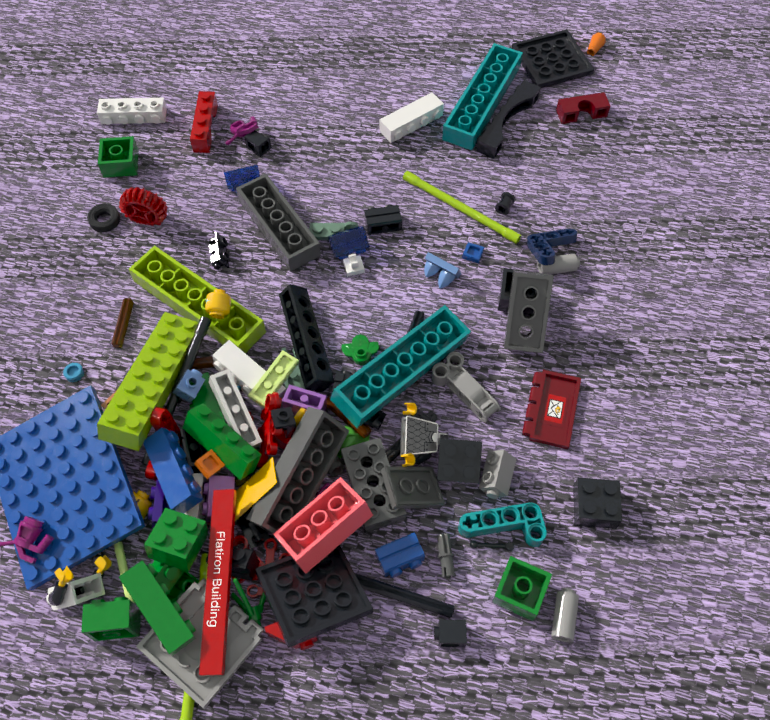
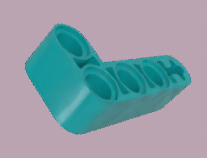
(497, 515)

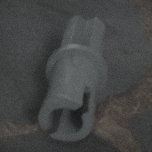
(446, 556)

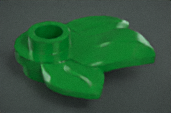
(360, 349)

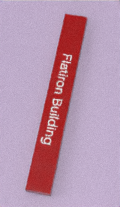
(218, 583)

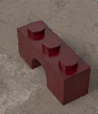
(594, 104)

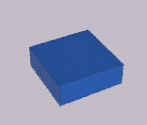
(473, 252)

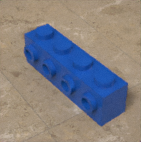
(173, 470)

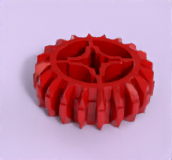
(143, 206)

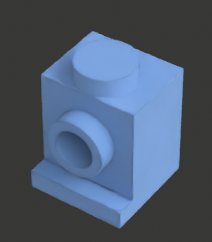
(187, 391)

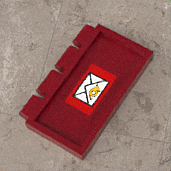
(553, 408)

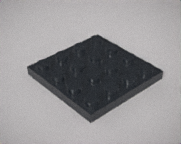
(553, 59)
(315, 600)

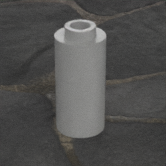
(562, 264)
(565, 615)

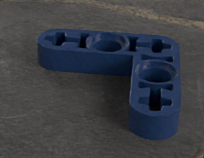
(542, 244)

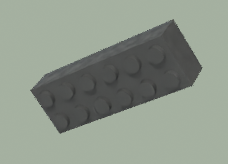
(278, 222)
(300, 469)

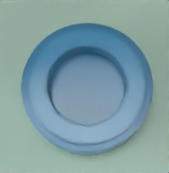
(73, 372)

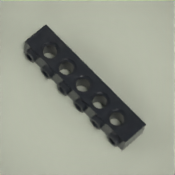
(306, 338)

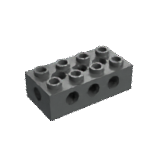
(537, 320)
(359, 477)

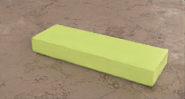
(273, 377)

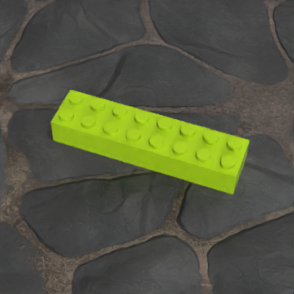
(187, 295)
(147, 383)

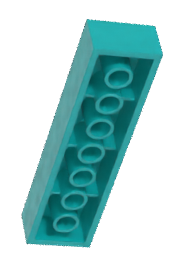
(482, 96)
(399, 366)

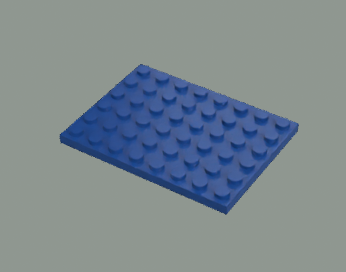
(70, 482)

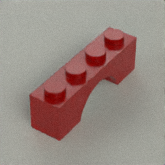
(201, 128)

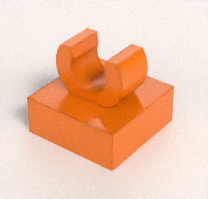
(209, 464)

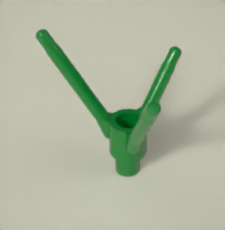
(253, 612)

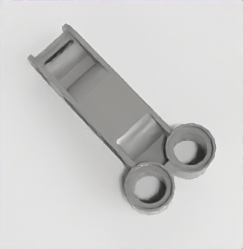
(465, 386)

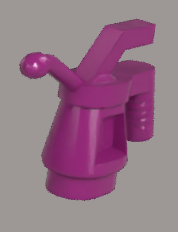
(240, 128)
(27, 533)

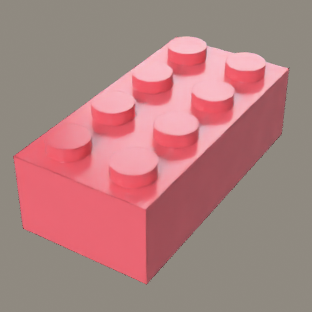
(323, 524)

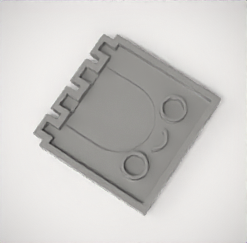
(185, 664)

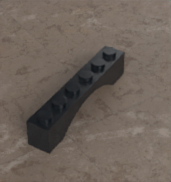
(523, 98)

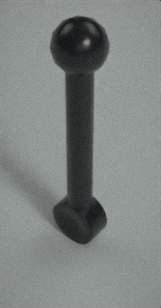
(509, 546)

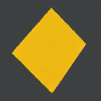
(255, 488)

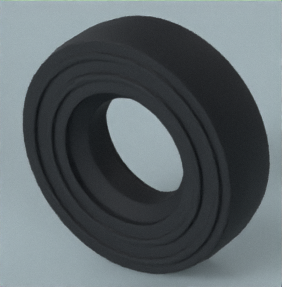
(100, 209)

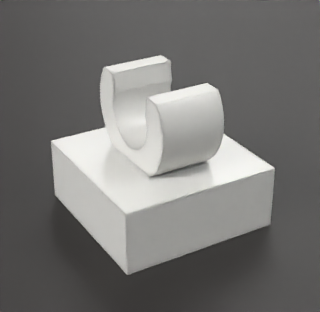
(353, 265)

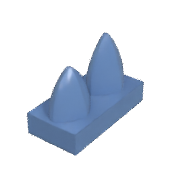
(448, 271)

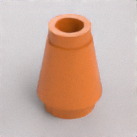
(596, 43)

